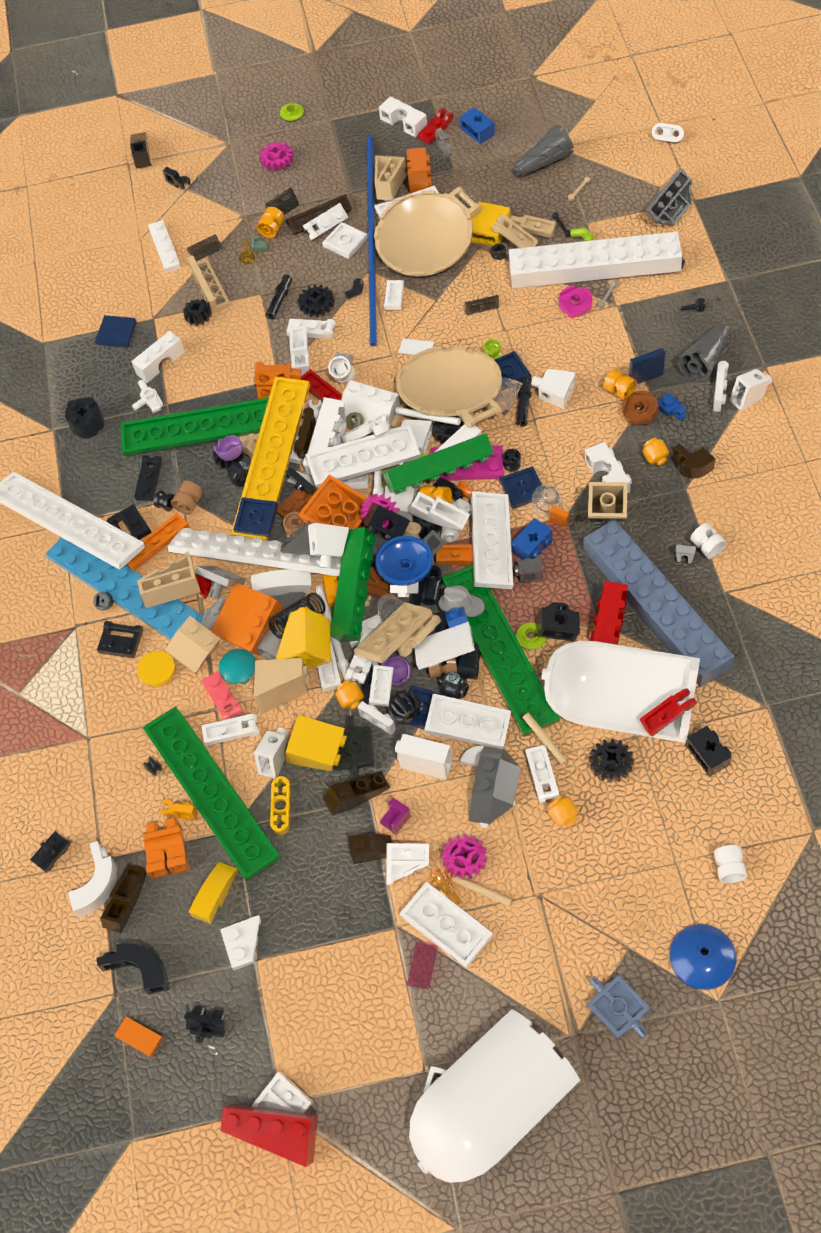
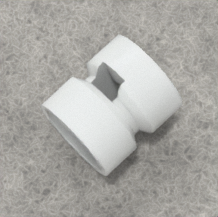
(341, 370)
(707, 539)
(730, 865)

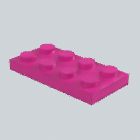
(484, 470)

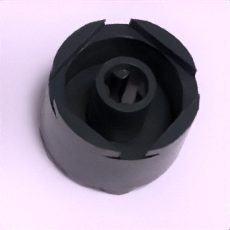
(84, 417)

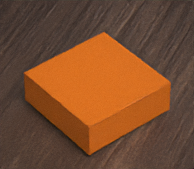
(559, 516)

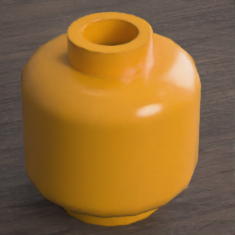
(656, 452)
(349, 695)
(563, 811)

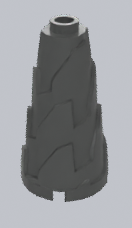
(547, 150)
(703, 355)

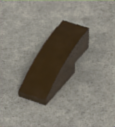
(123, 899)

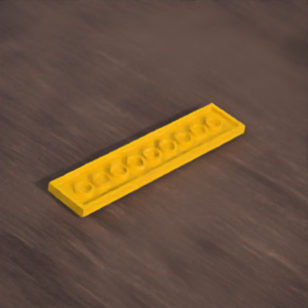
(275, 442)

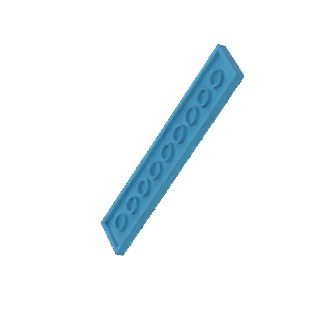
(122, 586)

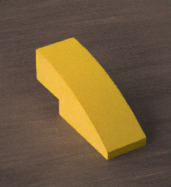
(213, 892)

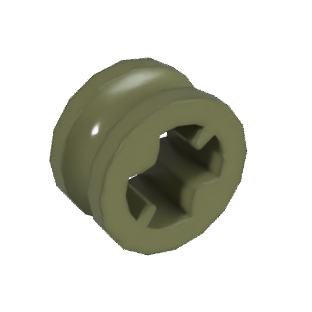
(359, 417)

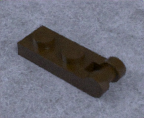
(305, 433)

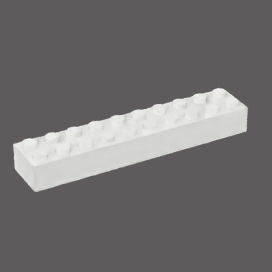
(595, 260)

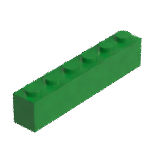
(438, 462)
(352, 585)

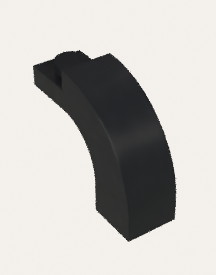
(152, 971)

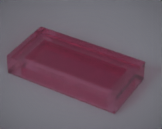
(422, 965)

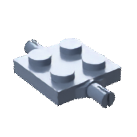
(618, 1007)

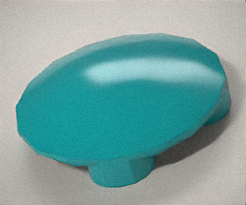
(237, 666)

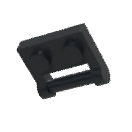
(132, 520)
(119, 645)

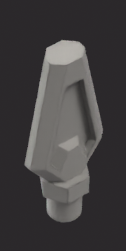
(211, 614)

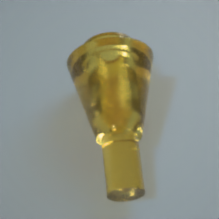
(246, 255)
(442, 882)

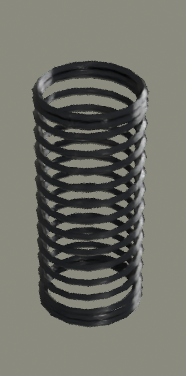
(309, 605)

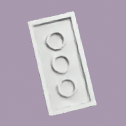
(467, 721)
(446, 925)

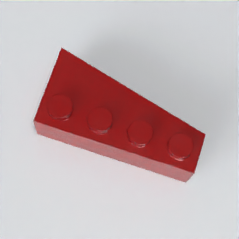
(610, 613)
(276, 1131)

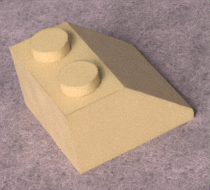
(192, 644)

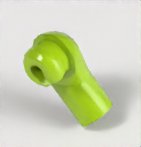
(582, 232)

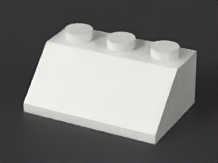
(369, 401)

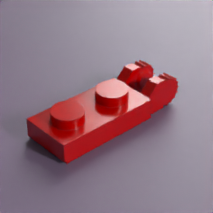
(428, 133)
(667, 712)

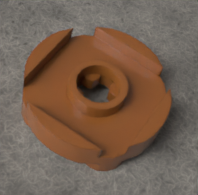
(643, 416)

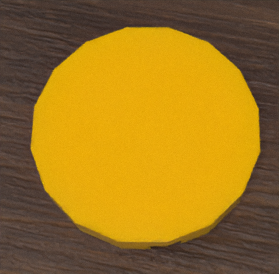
(156, 668)

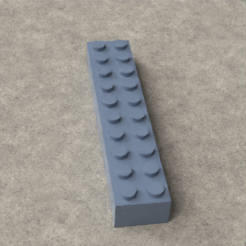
(657, 601)

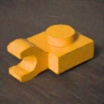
(181, 811)

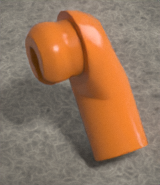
(466, 491)

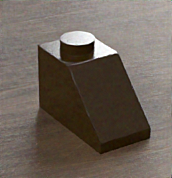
(368, 847)

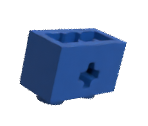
(477, 125)
(532, 540)

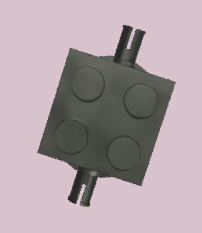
(357, 749)

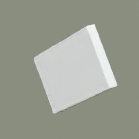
(444, 645)

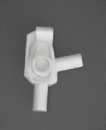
(149, 397)

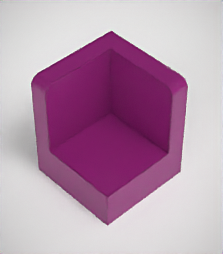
(396, 816)

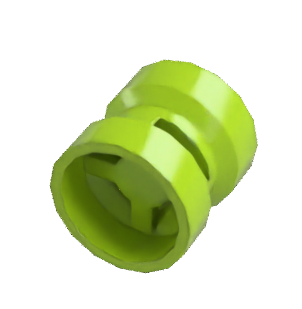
(492, 348)

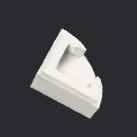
(471, 756)

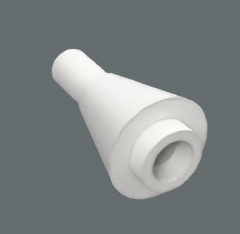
(449, 534)

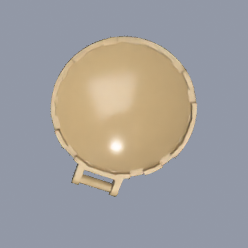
(425, 231)
(451, 383)

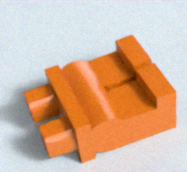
(266, 374)
(165, 849)

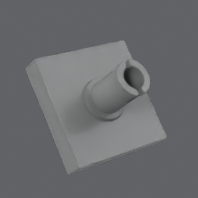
(219, 577)

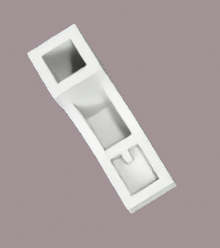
(97, 890)

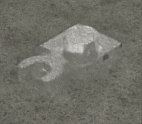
(443, 142)

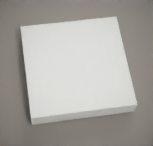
(345, 240)

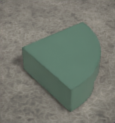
(258, 245)

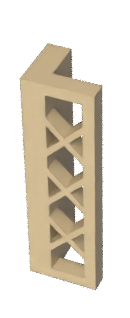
(206, 287)

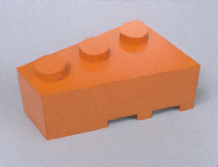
(418, 169)

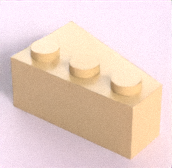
(389, 176)
(169, 583)

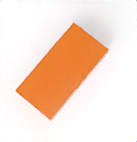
(138, 1037)

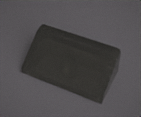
(284, 202)
(205, 248)
(481, 305)

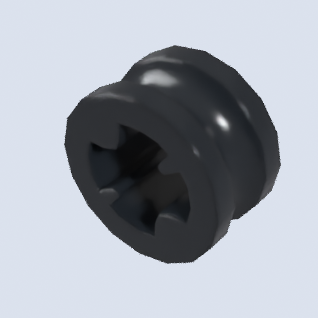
(498, 247)
(152, 766)

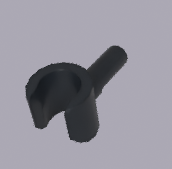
(699, 306)

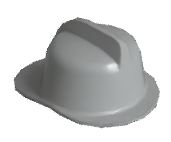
(459, 596)

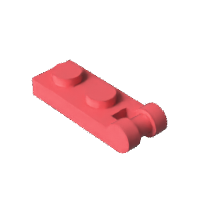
(221, 696)

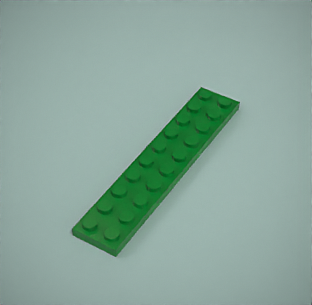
(192, 427)
(505, 657)
(211, 794)

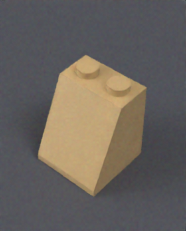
(607, 500)
(279, 682)

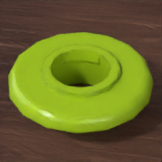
(295, 114)
(527, 643)

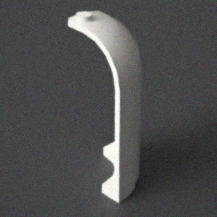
(617, 686)
(488, 1100)

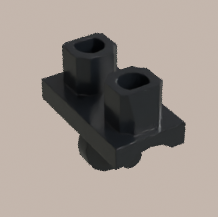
(50, 851)
(205, 1026)

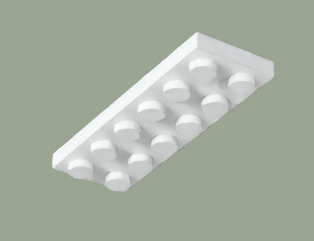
(363, 455)
(491, 540)

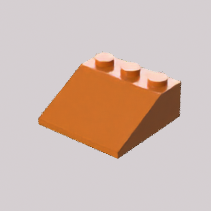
(334, 505)
(246, 617)

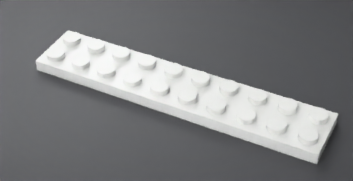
(69, 521)
(247, 551)

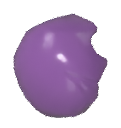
(229, 448)
(401, 669)

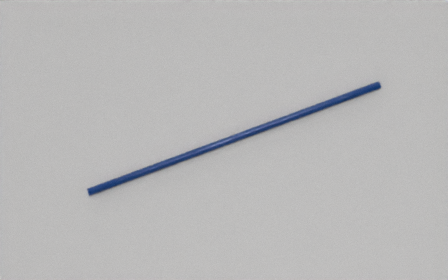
(371, 243)

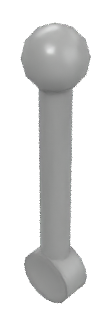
(601, 304)

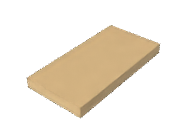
(393, 632)

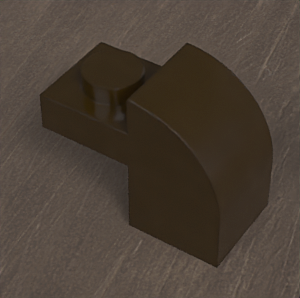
(695, 464)

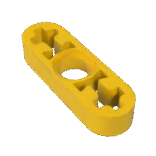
(276, 797)

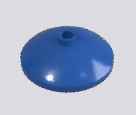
(401, 553)
(700, 970)

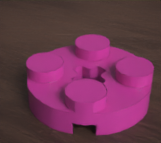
(578, 308)

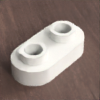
(668, 131)

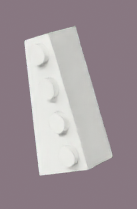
(329, 427)

